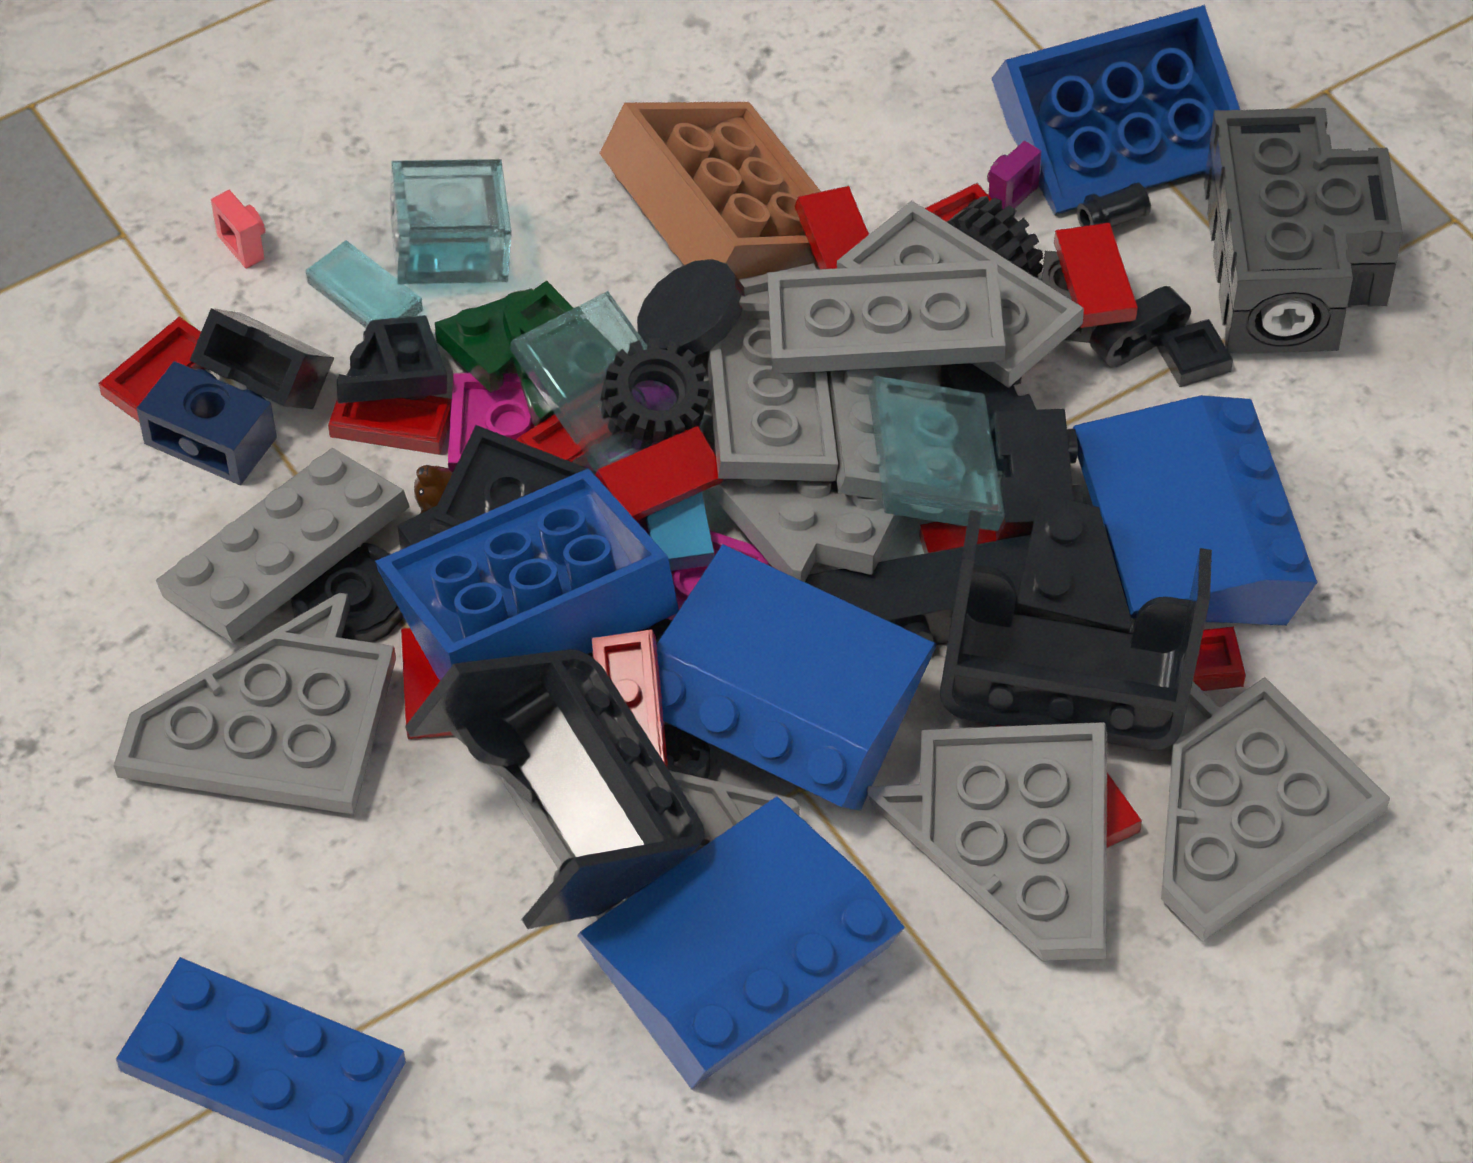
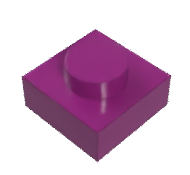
(1015, 175)

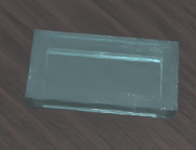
(361, 286)

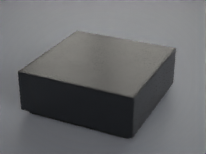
(1194, 353)

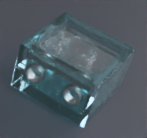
(450, 221)

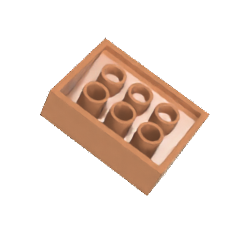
(713, 183)

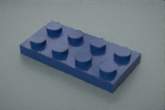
(261, 1061)

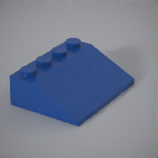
(1118, 106)
(1193, 481)
(532, 577)
(789, 676)
(740, 938)

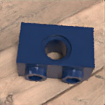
(207, 422)

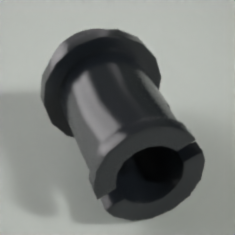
(1114, 207)

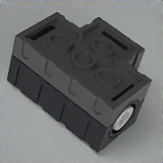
(1296, 229)

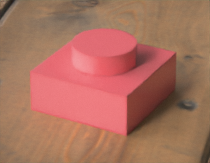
(239, 228)

